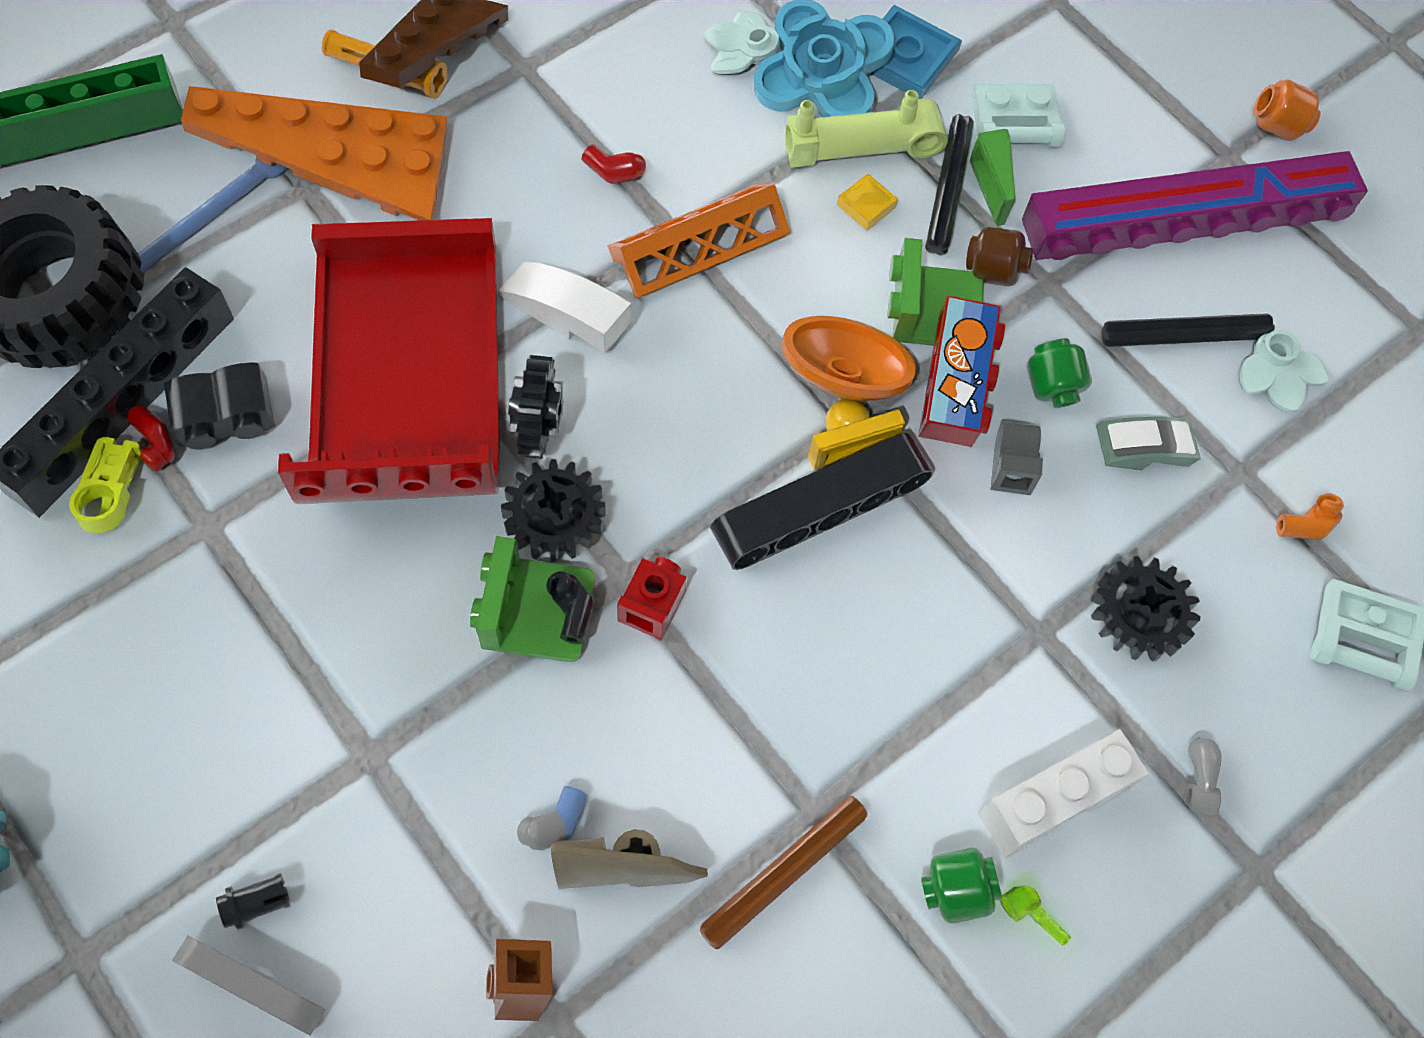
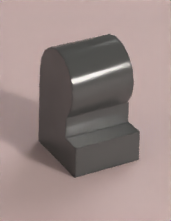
(1017, 455)

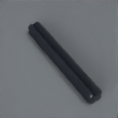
(949, 185)
(1186, 330)

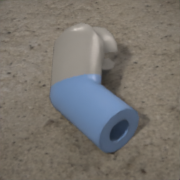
(555, 826)

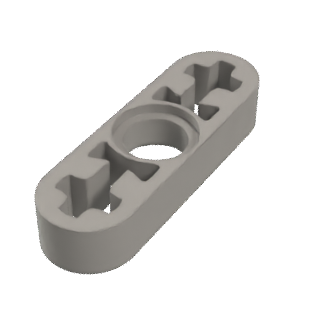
(248, 985)

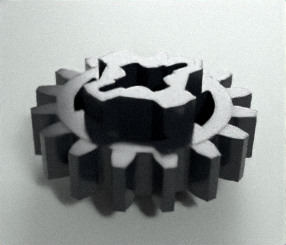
(536, 406)
(537, 523)
(1144, 608)

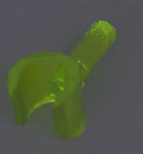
(1025, 900)

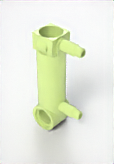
(912, 129)

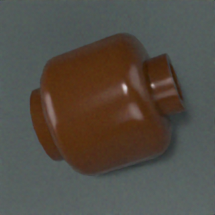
(999, 256)

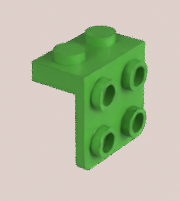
(922, 292)
(517, 609)

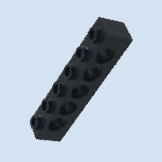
(96, 402)

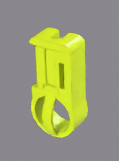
(109, 477)

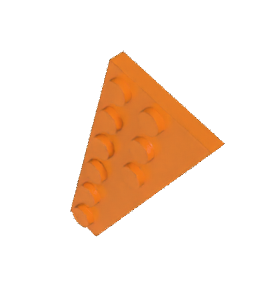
(343, 147)

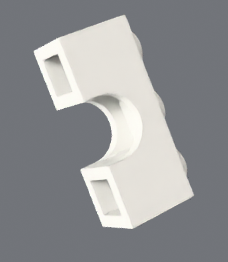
(1062, 792)

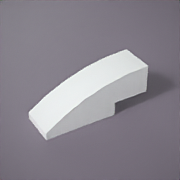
(568, 303)

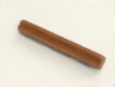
(783, 872)

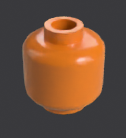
(1287, 110)

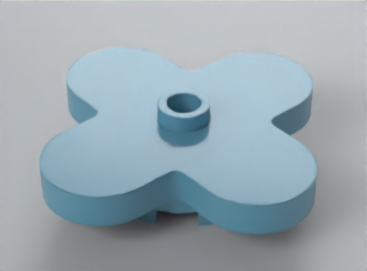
(823, 60)

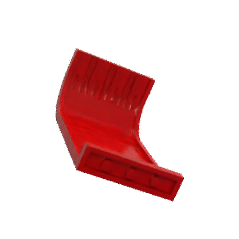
(402, 364)

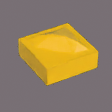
(867, 201)

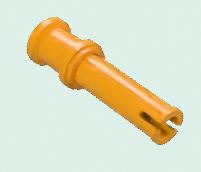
(343, 48)

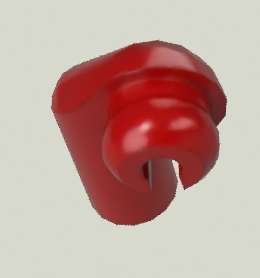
(616, 167)
(155, 431)

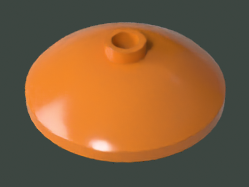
(848, 358)

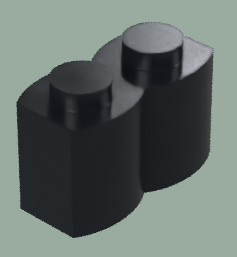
(219, 405)

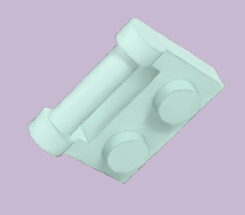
(1024, 109)
(1375, 621)

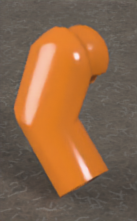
(1317, 521)

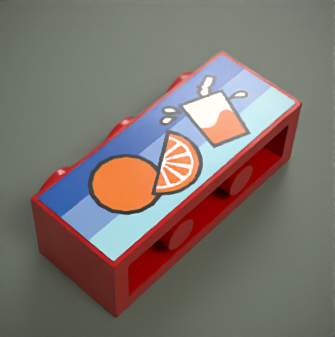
(962, 372)

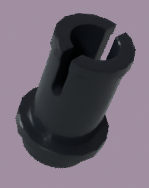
(252, 901)

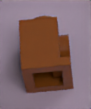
(520, 979)

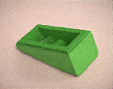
(994, 172)

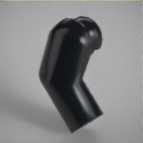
(574, 602)

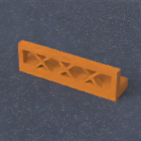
(695, 222)

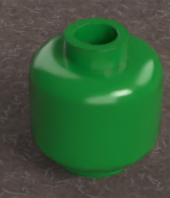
(1059, 372)
(962, 885)

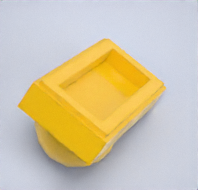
(850, 432)

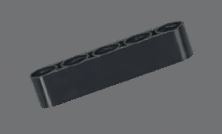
(820, 501)

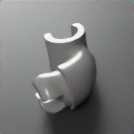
(1204, 796)

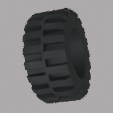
(89, 299)

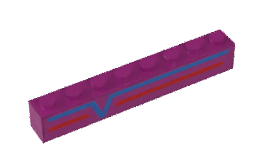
(1192, 205)

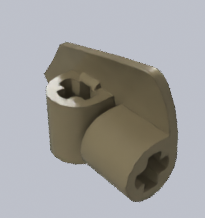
(589, 863)

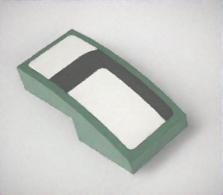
(1147, 440)

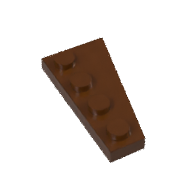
(425, 33)

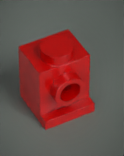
(652, 611)

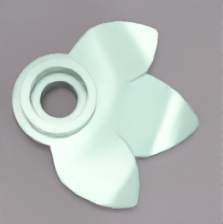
(741, 42)
(1284, 374)

